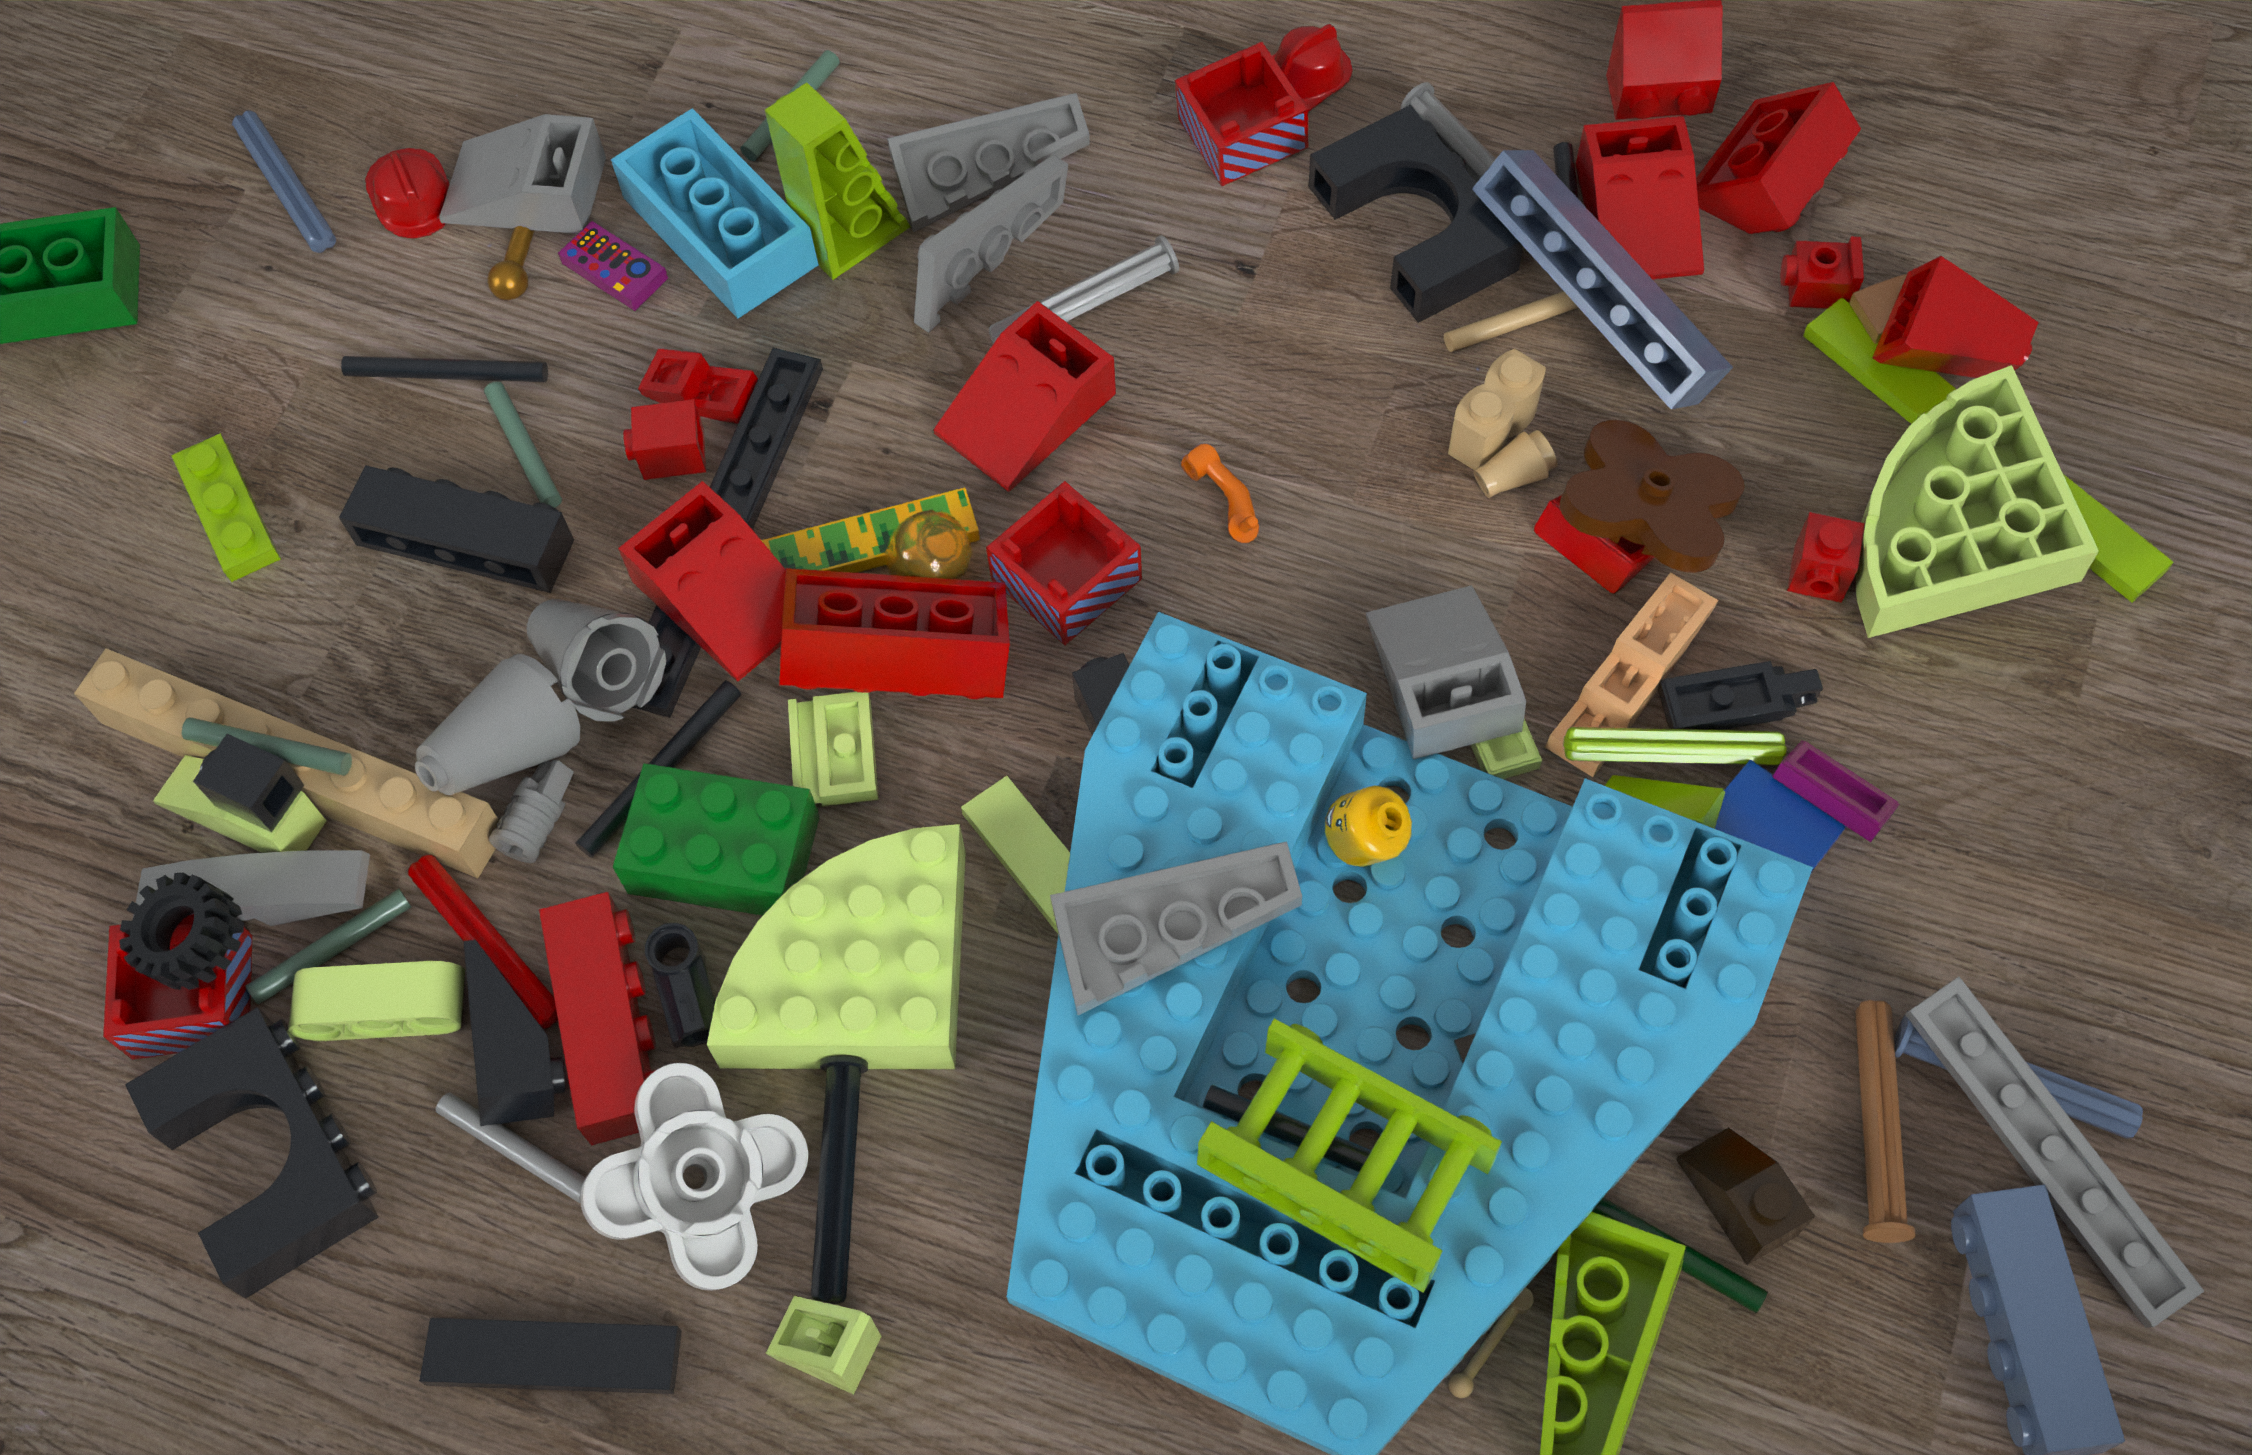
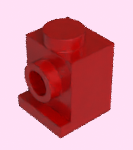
(1822, 272)

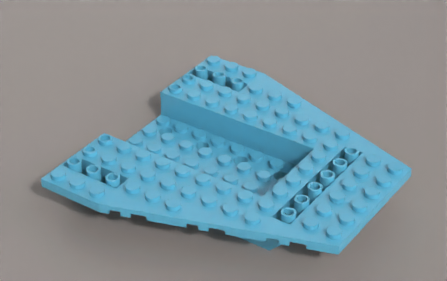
(1600, 990)

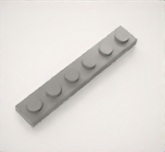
(2054, 1153)

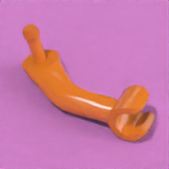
(1242, 520)

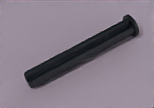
(836, 1177)

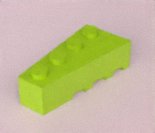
(831, 181)
(1603, 1332)

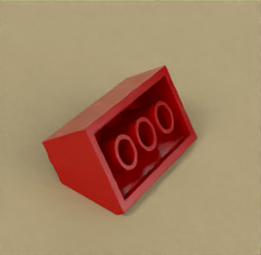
(894, 634)

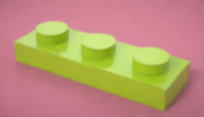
(225, 507)

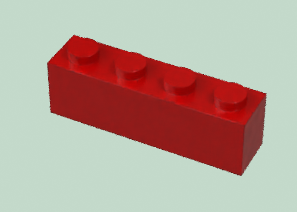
(599, 1012)

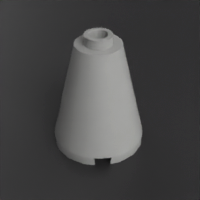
(598, 656)
(499, 729)

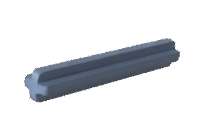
(284, 181)

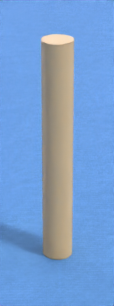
(1508, 321)

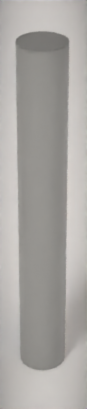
(512, 1146)

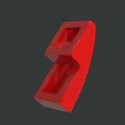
(686, 375)

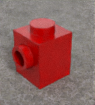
(666, 439)
(1826, 557)

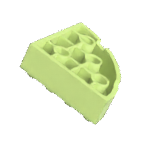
(1968, 512)
(853, 962)

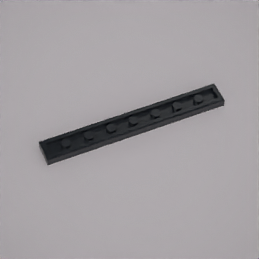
(744, 484)

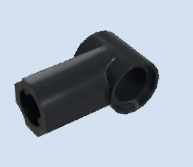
(682, 988)

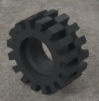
(160, 915)

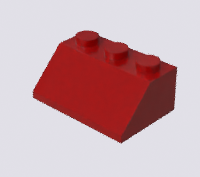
(1777, 158)

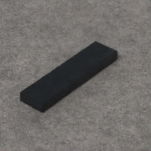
(551, 1355)

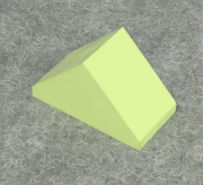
(826, 1341)

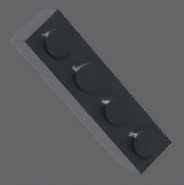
(457, 528)

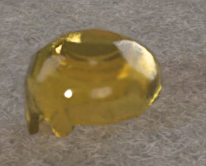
(929, 546)

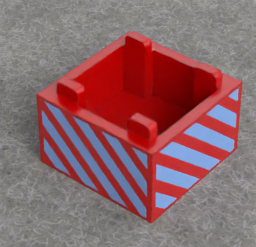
(1242, 113)
(1065, 562)
(156, 1020)

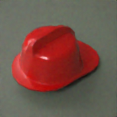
(1314, 63)
(408, 192)

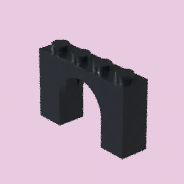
(1409, 158)
(318, 1191)

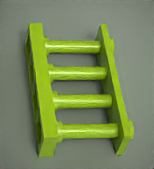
(1348, 1216)

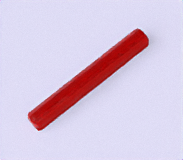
(473, 925)

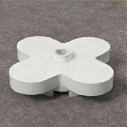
(741, 1163)

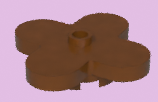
(1652, 496)

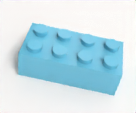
(715, 212)

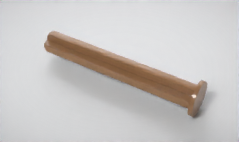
(1881, 1125)

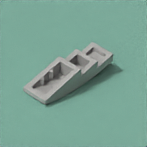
(278, 884)

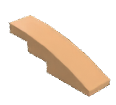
(1637, 663)

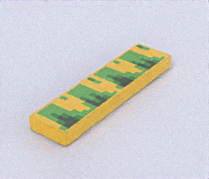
(861, 540)

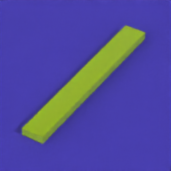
(2123, 557)

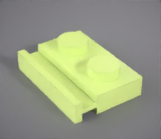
(834, 748)

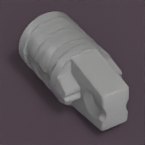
(532, 812)

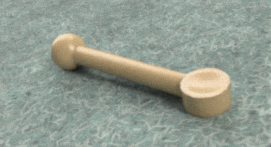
(1461, 1383)

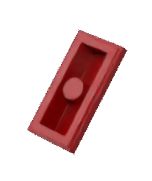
(1600, 558)

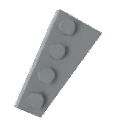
(976, 156)
(983, 238)
(1158, 920)

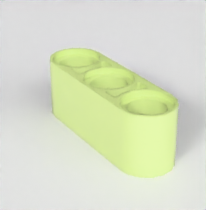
(377, 1000)

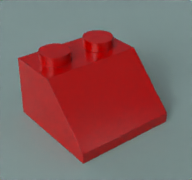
(1666, 59)

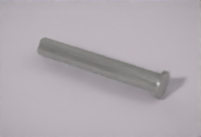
(1450, 130)
(1104, 284)

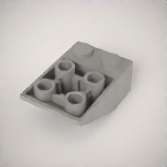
(528, 176)
(1447, 672)

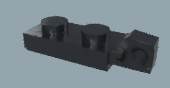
(1736, 696)

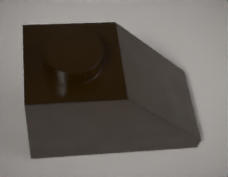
(1746, 1193)

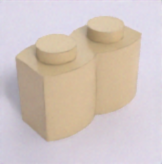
(1496, 409)

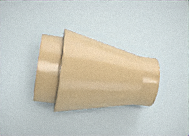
(1519, 463)

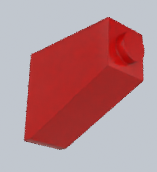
(1953, 325)

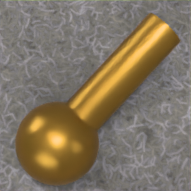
(508, 278)

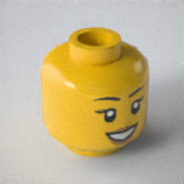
(1368, 826)

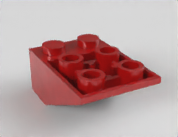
(1644, 192)
(1027, 396)
(711, 579)

